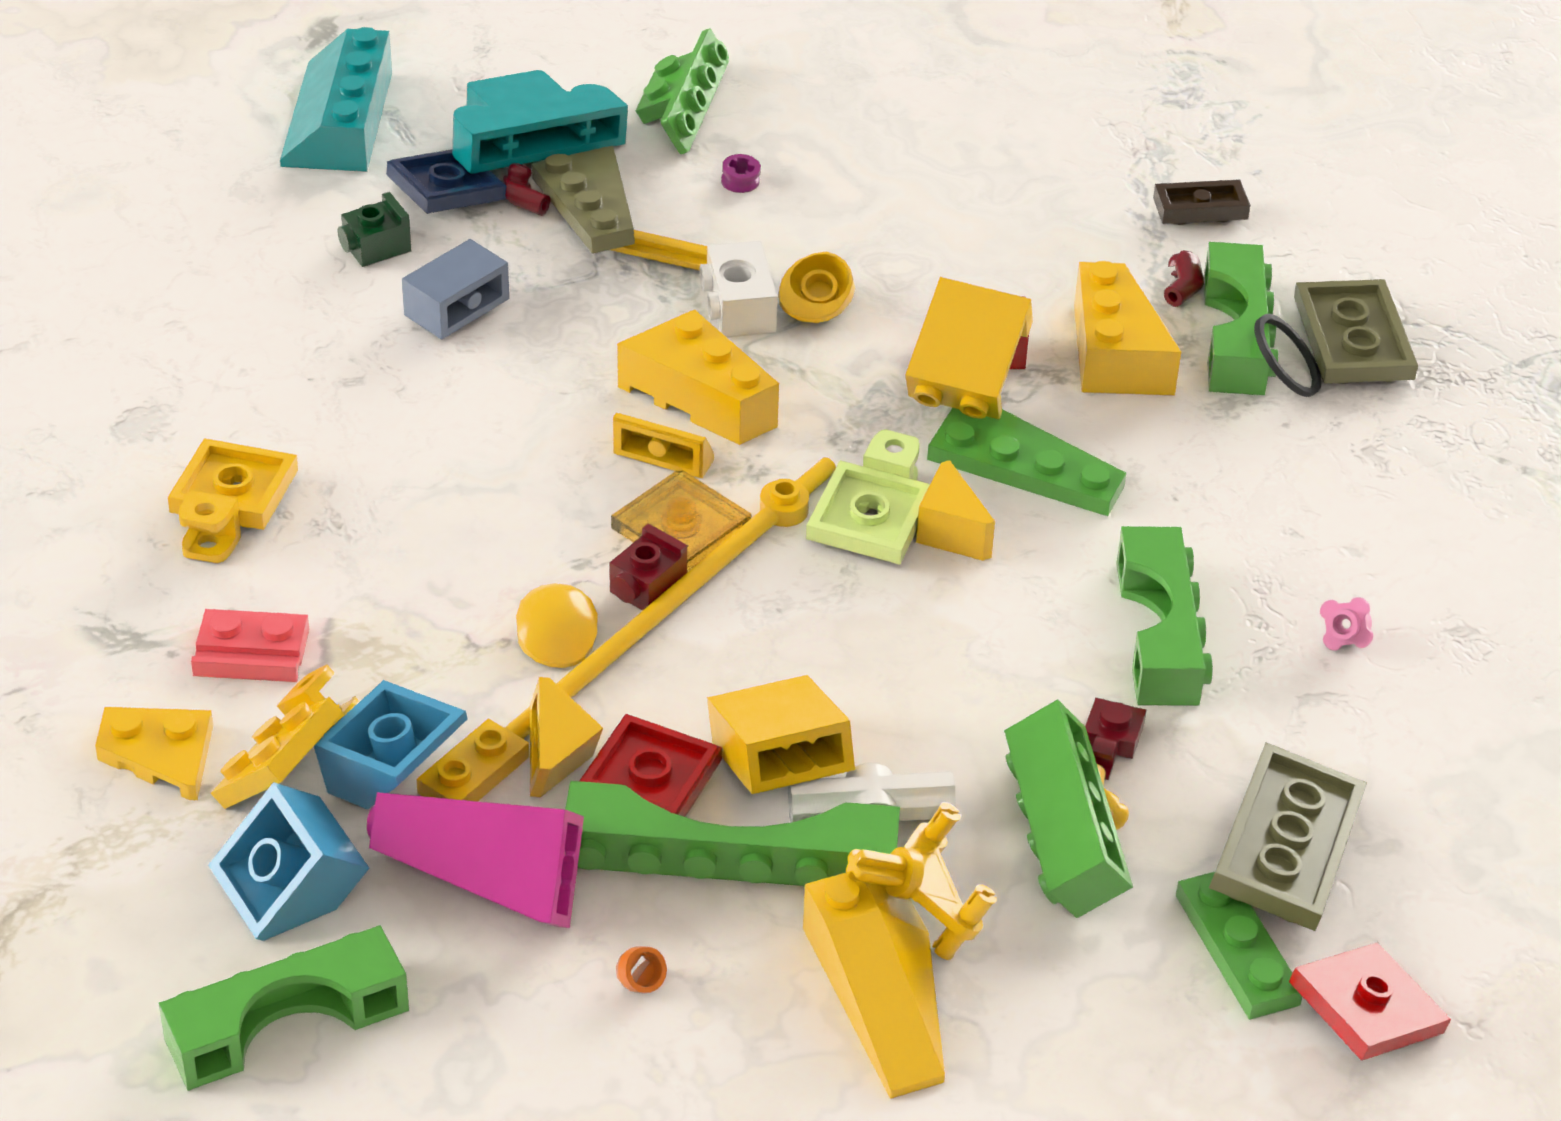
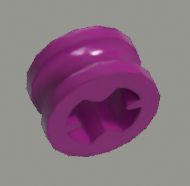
(740, 173)

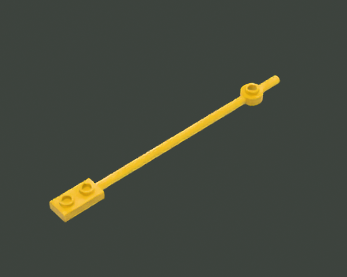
(496, 751)

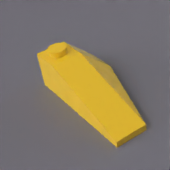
(882, 974)

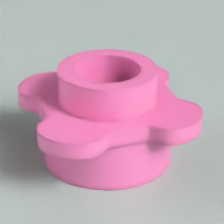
(1357, 613)

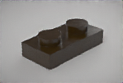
(1201, 201)

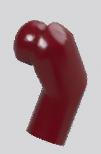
(520, 192)
(1189, 277)

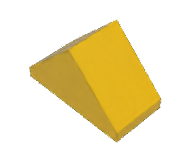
(954, 517)
(560, 736)

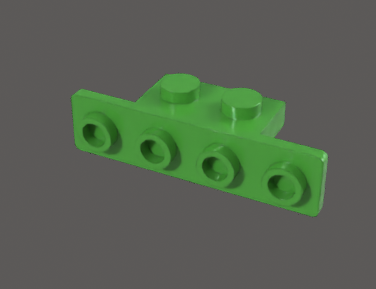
(684, 90)

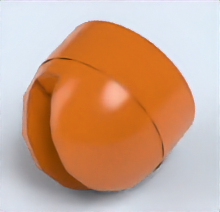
(647, 975)

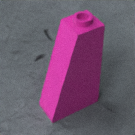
(495, 850)

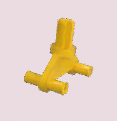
(921, 874)

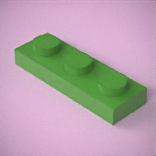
(1239, 948)

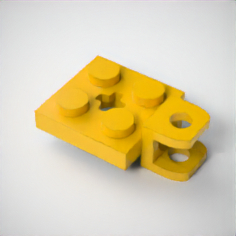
(218, 508)
(282, 742)

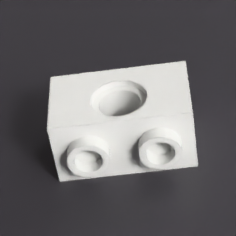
(739, 289)

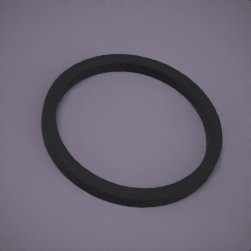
(1275, 366)

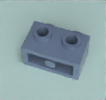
(455, 288)

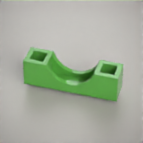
(1239, 286)
(1169, 656)
(346, 979)

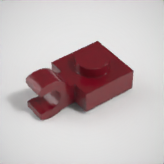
(1114, 731)

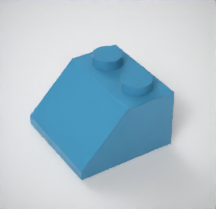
(383, 742)
(287, 862)

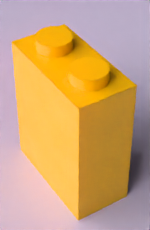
(781, 734)

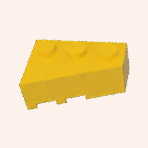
(1121, 335)
(702, 374)

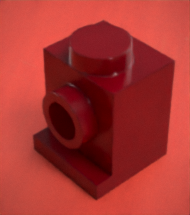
(647, 567)

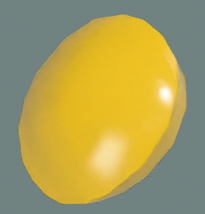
(816, 288)
(556, 625)

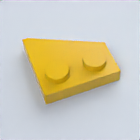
(157, 744)

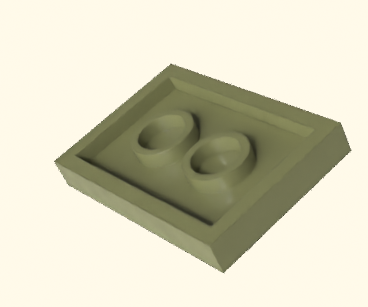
(1355, 331)

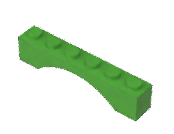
(642, 838)

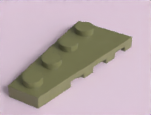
(588, 196)

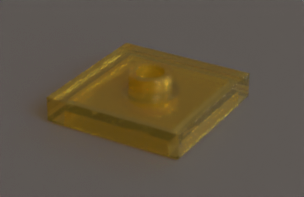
(686, 512)

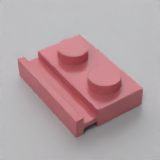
(250, 645)

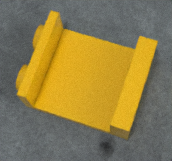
(967, 348)

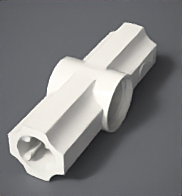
(874, 784)

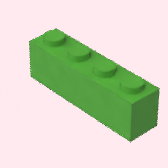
(1066, 810)

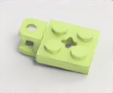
(883, 484)

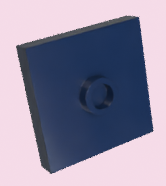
(442, 183)

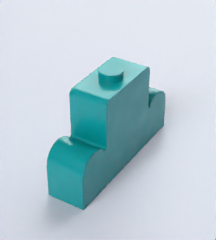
(531, 118)

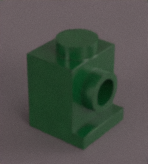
(376, 231)

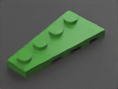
(1027, 459)

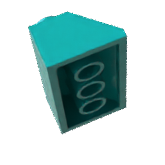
(341, 103)

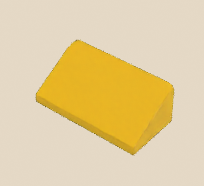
(661, 445)

